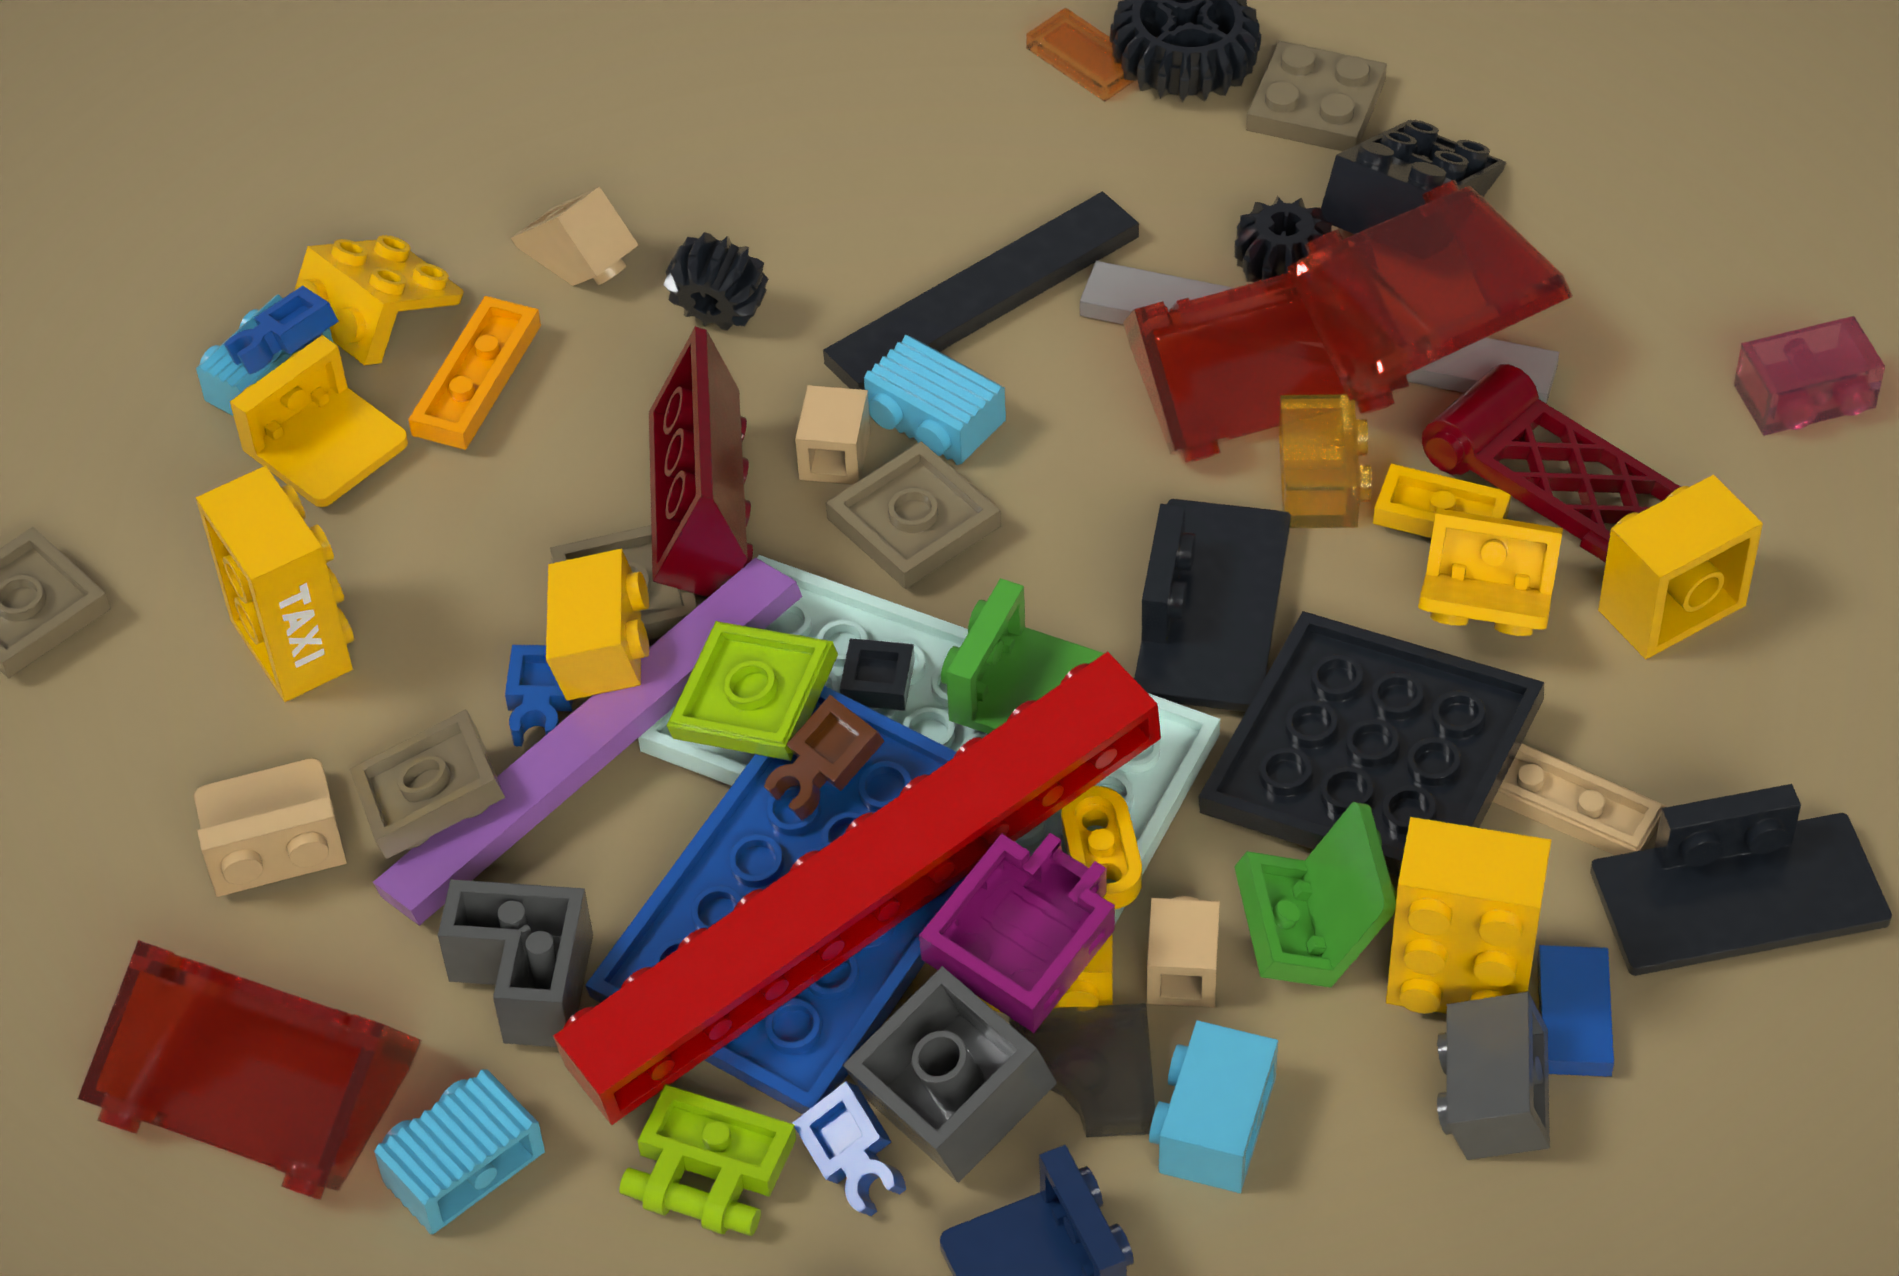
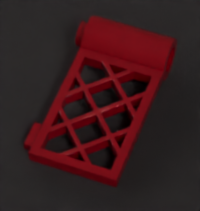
(1498, 423)

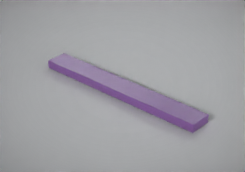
(580, 746)

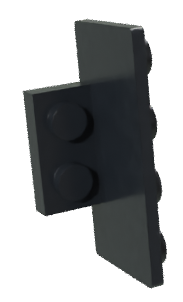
(1211, 602)
(1738, 882)

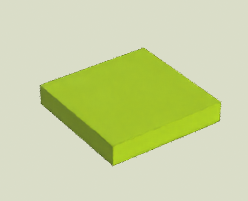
(752, 689)

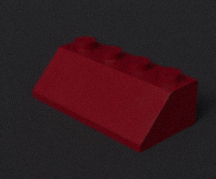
(698, 473)

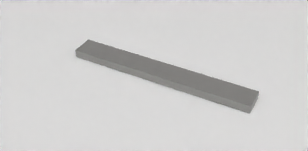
(1118, 290)

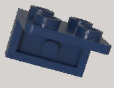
(1044, 1233)

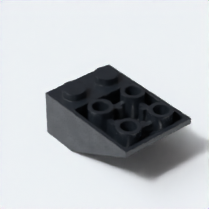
(1395, 170)

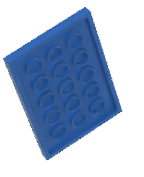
(749, 846)

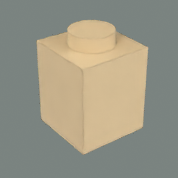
(833, 434)
(1182, 952)

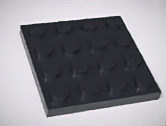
(1373, 726)

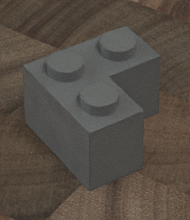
(527, 944)

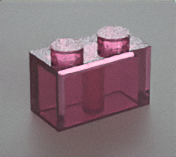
(1809, 375)

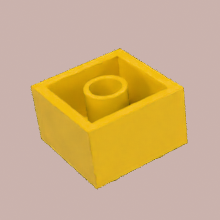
(1679, 566)

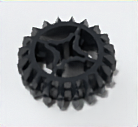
(1185, 44)

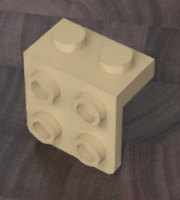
(268, 826)

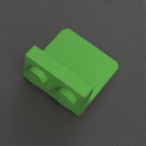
(1004, 662)
(1319, 911)

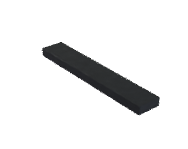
(989, 287)

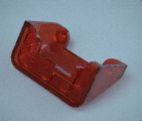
(1421, 286)
(1228, 358)
(245, 1068)

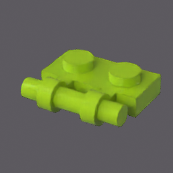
(715, 1142)

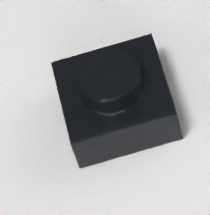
(878, 673)

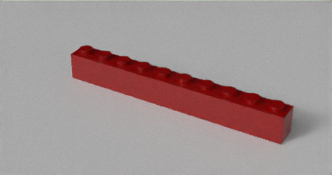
(856, 887)

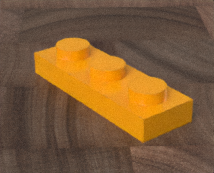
(474, 372)

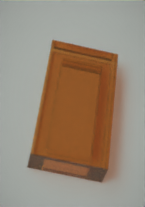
(1079, 53)

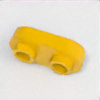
(1111, 847)

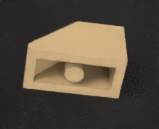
(579, 239)

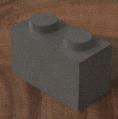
(1495, 1076)

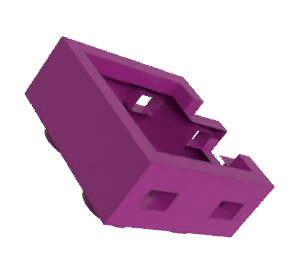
(1021, 927)

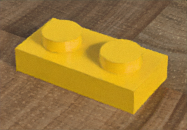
(1413, 495)

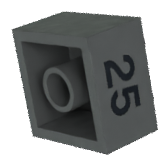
(950, 1074)

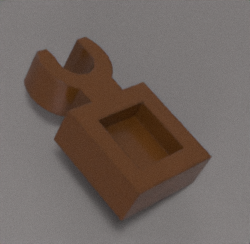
(829, 749)

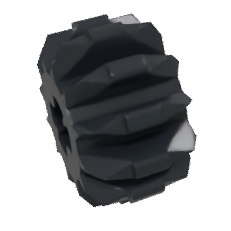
(1276, 237)
(716, 281)

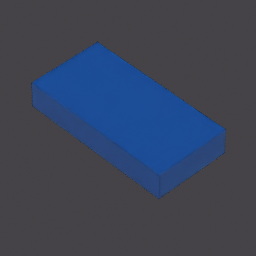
(1576, 1009)

